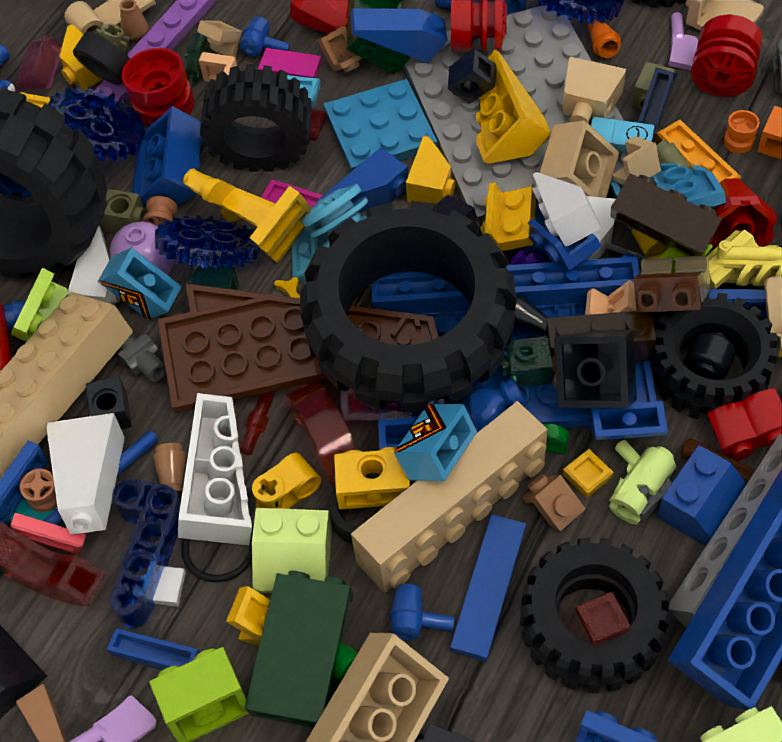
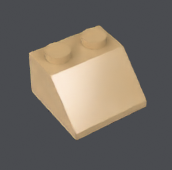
(580, 157)

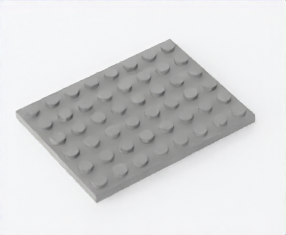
(538, 53)

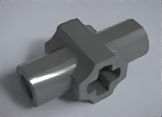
(142, 356)

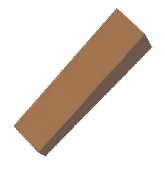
(42, 715)

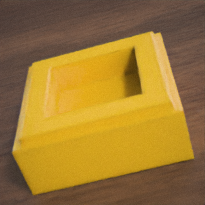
(587, 473)

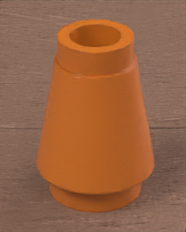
(604, 39)

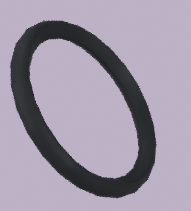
(211, 577)

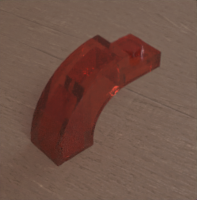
(321, 423)
(48, 572)

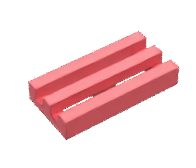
(48, 534)

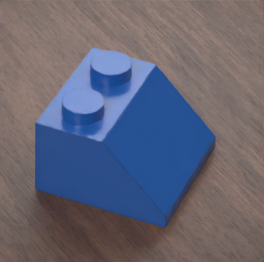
(701, 495)

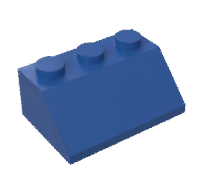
(165, 157)

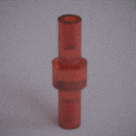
(256, 423)

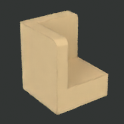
(641, 160)

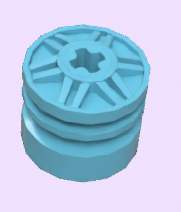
(335, 210)

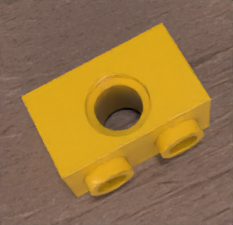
(356, 490)

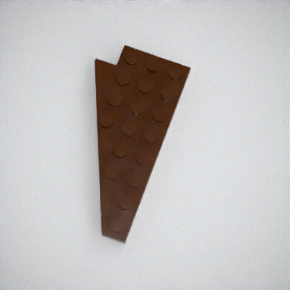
(257, 343)

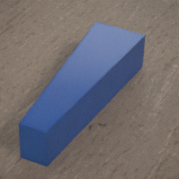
(149, 650)

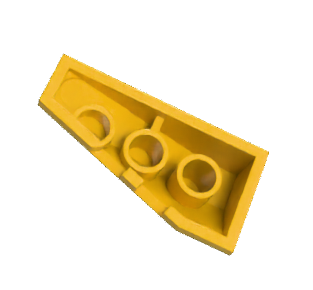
(508, 118)

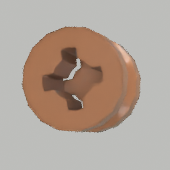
(160, 209)
(33, 484)

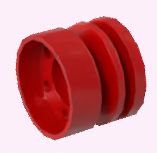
(477, 20)
(727, 55)
(156, 83)

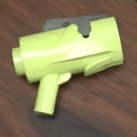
(645, 482)

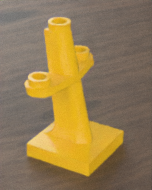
(276, 223)

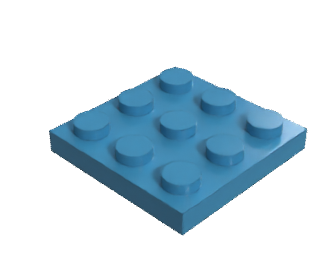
(376, 119)

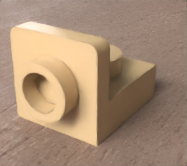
(221, 36)

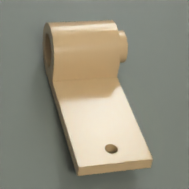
(89, 20)

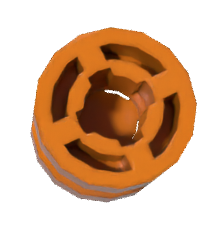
(741, 131)

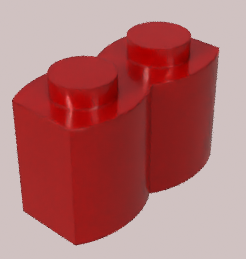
(747, 424)

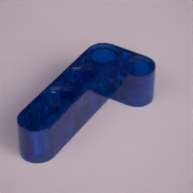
(140, 553)

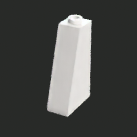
(85, 469)

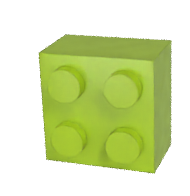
(199, 695)

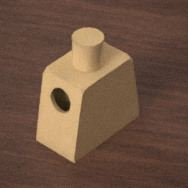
(591, 89)

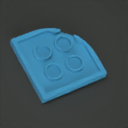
(697, 185)

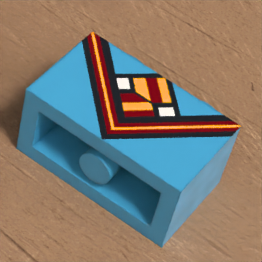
(139, 283)
(435, 442)

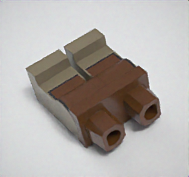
(663, 290)

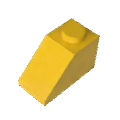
(73, 70)
(429, 175)

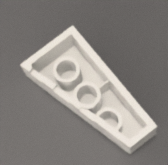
(214, 485)

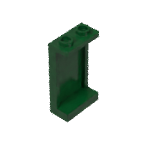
(377, 54)
(298, 648)

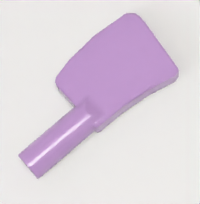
(682, 46)
(123, 724)

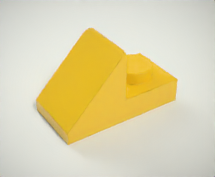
(249, 614)

